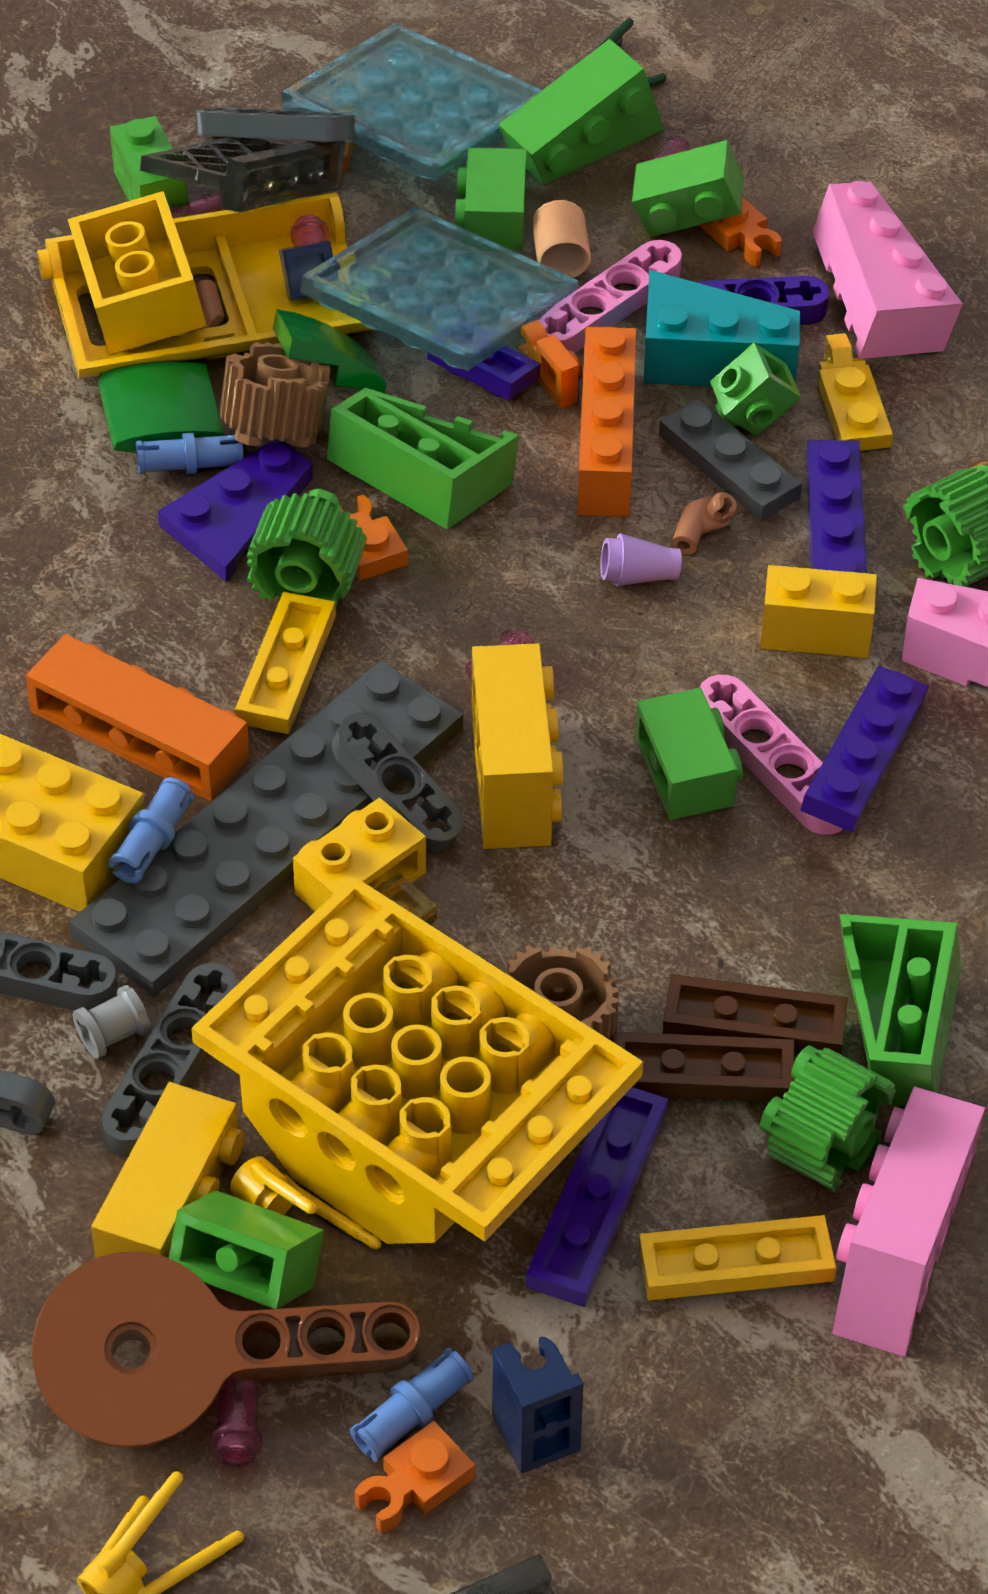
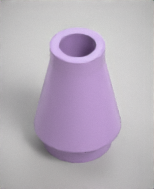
(636, 561)

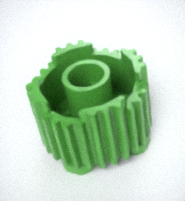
(952, 526)
(305, 548)
(826, 1116)

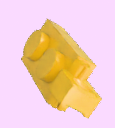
(852, 397)

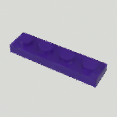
(835, 506)
(864, 748)
(596, 1198)

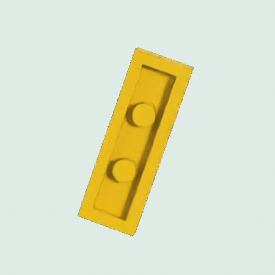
(286, 662)
(736, 1257)

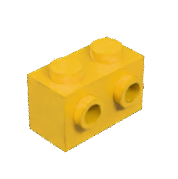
(818, 611)
(366, 845)

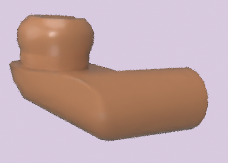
(210, 303)
(701, 518)

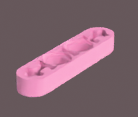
(600, 293)
(766, 757)

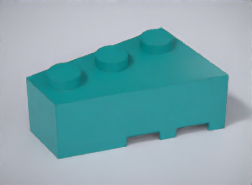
(702, 329)

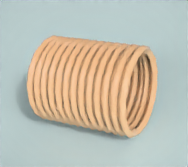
(561, 237)

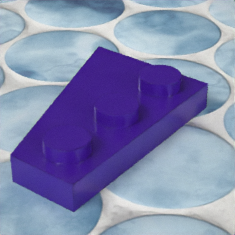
(224, 512)

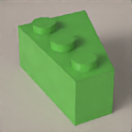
(584, 115)
(420, 459)
(903, 995)

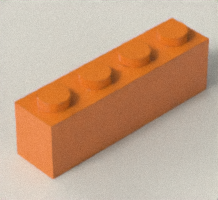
(607, 422)
(138, 716)

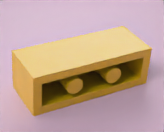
(168, 1168)

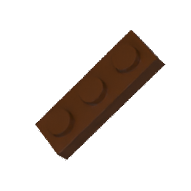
(754, 1011)
(711, 1065)

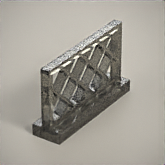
(253, 169)

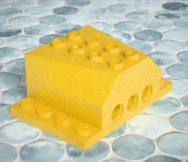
(409, 1071)

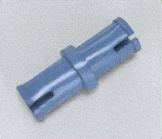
(188, 453)
(151, 830)
(411, 1404)

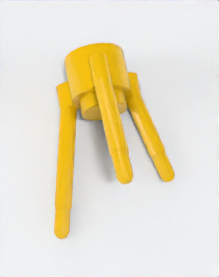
(267, 1187)
(121, 1570)

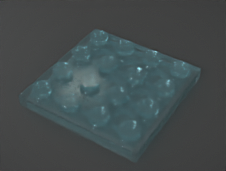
(413, 99)
(438, 287)

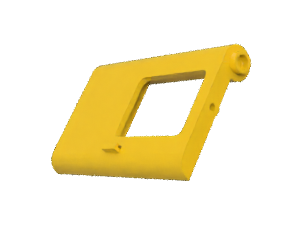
(247, 270)

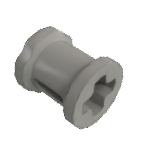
(111, 1021)

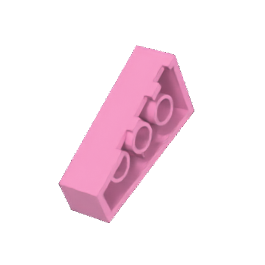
(882, 275)
(948, 632)
(904, 1218)

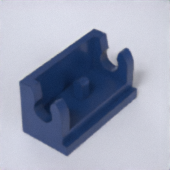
(536, 1408)

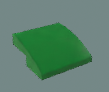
(320, 343)
(158, 403)

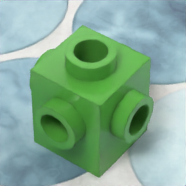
(754, 390)

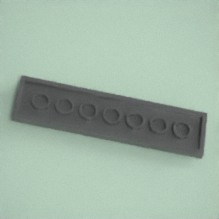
(248, 835)

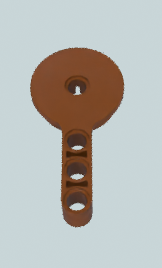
(191, 1347)

